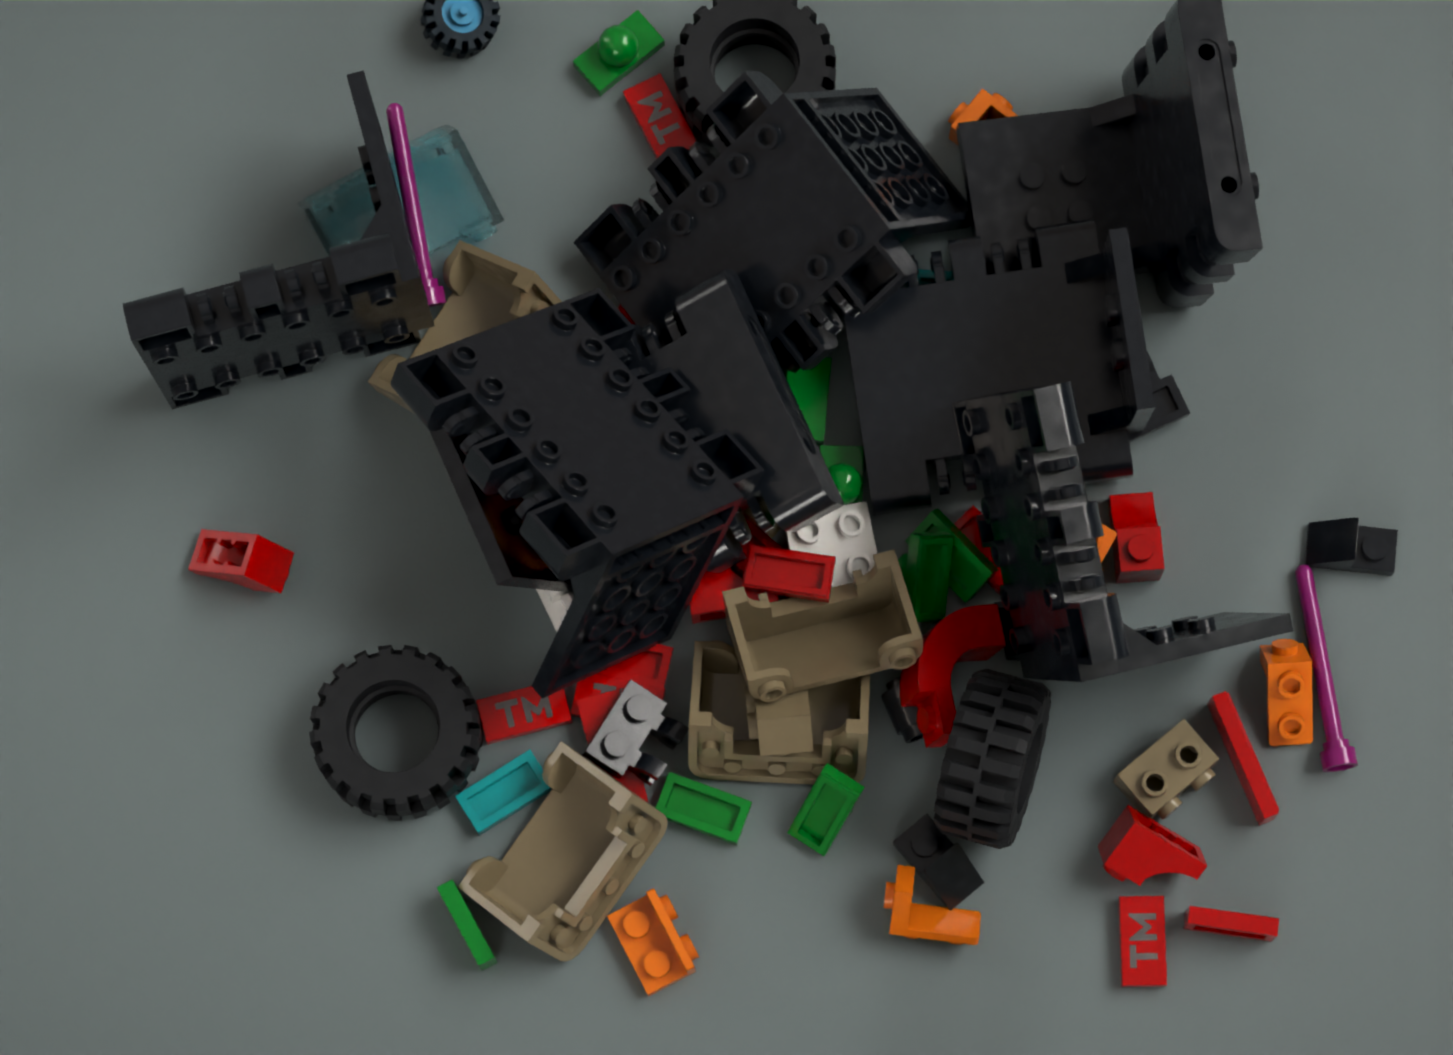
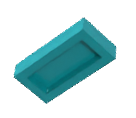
(503, 792)

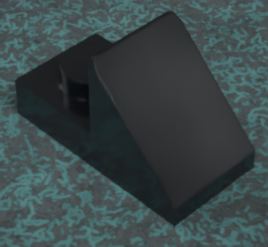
(1351, 547)
(939, 862)

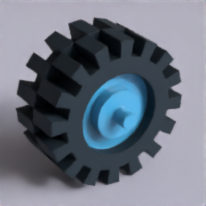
(460, 25)

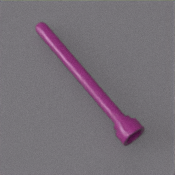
(411, 203)
(1336, 752)

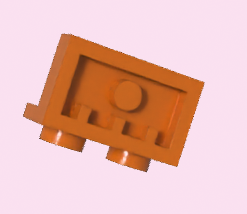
(653, 942)

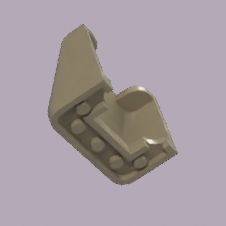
(483, 296)
(817, 643)
(720, 732)
(569, 857)

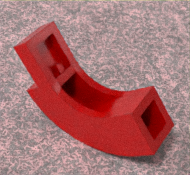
(962, 636)

